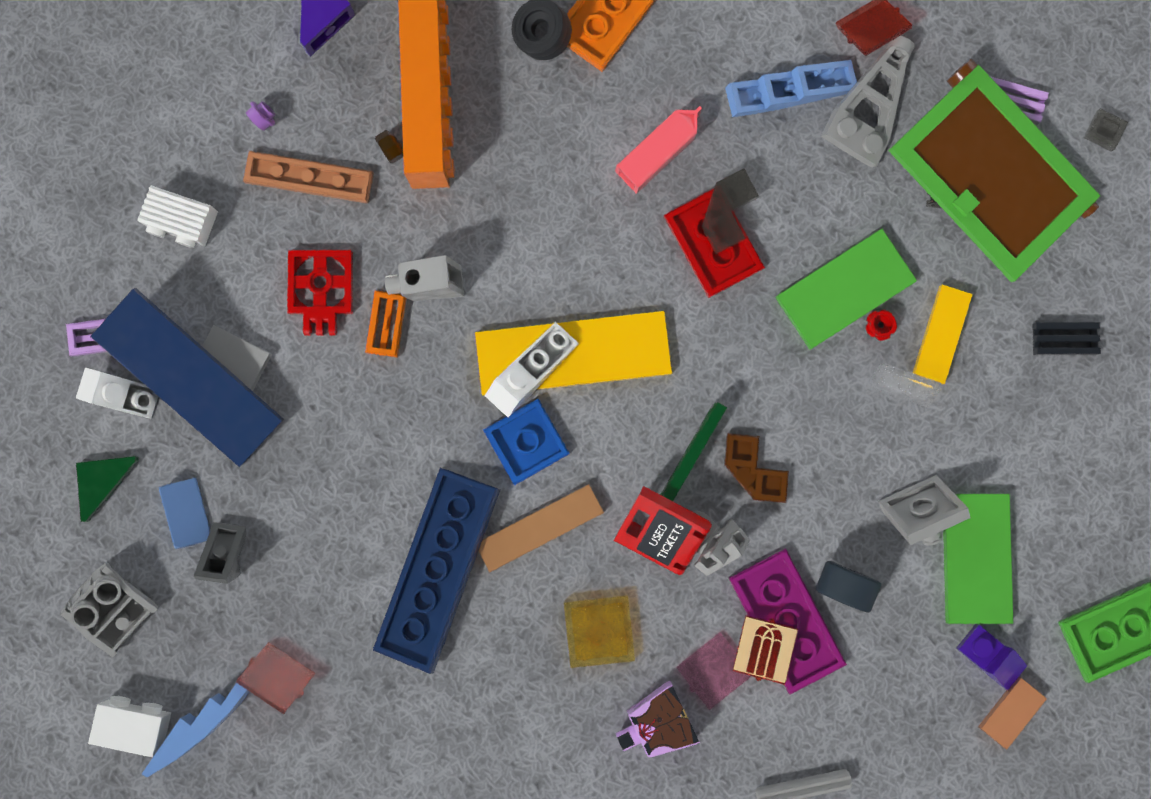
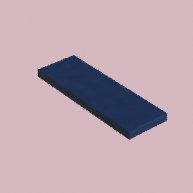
(186, 377)
(436, 570)

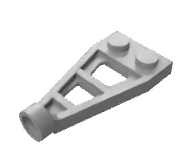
(856, 136)

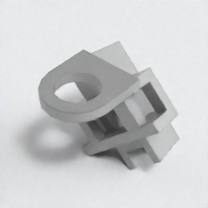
(720, 546)

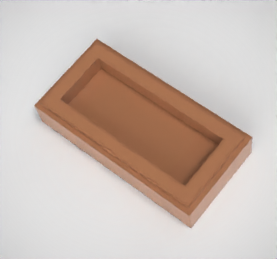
(1012, 713)

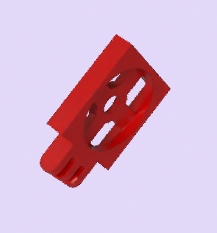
(320, 312)

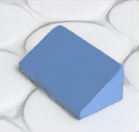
(185, 513)

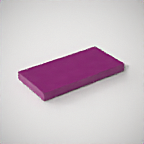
(778, 592)

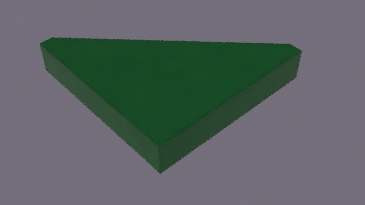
(98, 481)

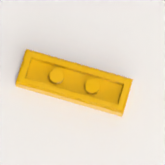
(942, 333)

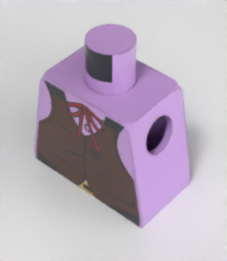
(658, 724)

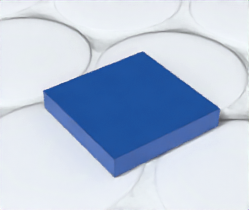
(526, 442)

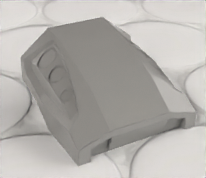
(105, 615)

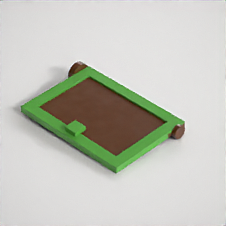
(994, 172)

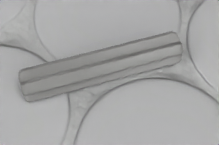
(806, 786)

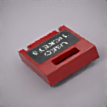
(669, 534)

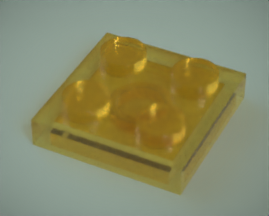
(599, 631)

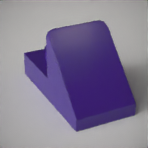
(992, 657)

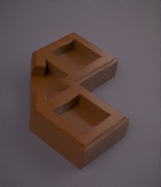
(759, 483)

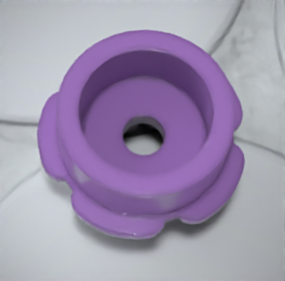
(261, 115)

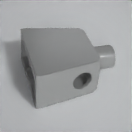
(427, 279)

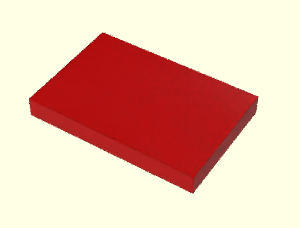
(713, 270)

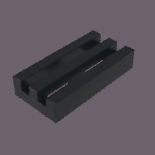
(1093, 338)

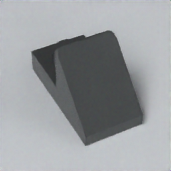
(221, 553)

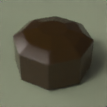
(390, 146)

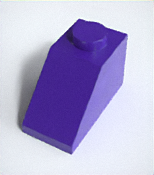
(321, 21)

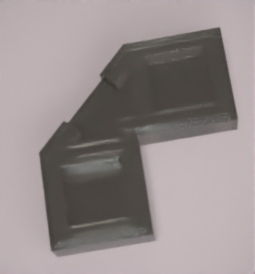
(719, 220)

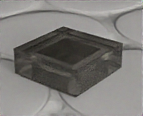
(1105, 129)

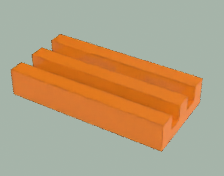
(382, 351)

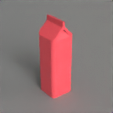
(658, 148)

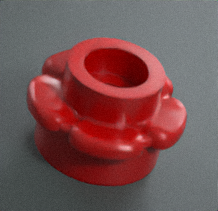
(888, 321)

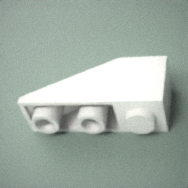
(530, 369)

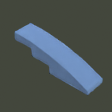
(791, 88)
(191, 730)

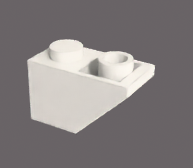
(116, 393)

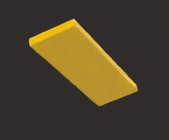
(606, 350)

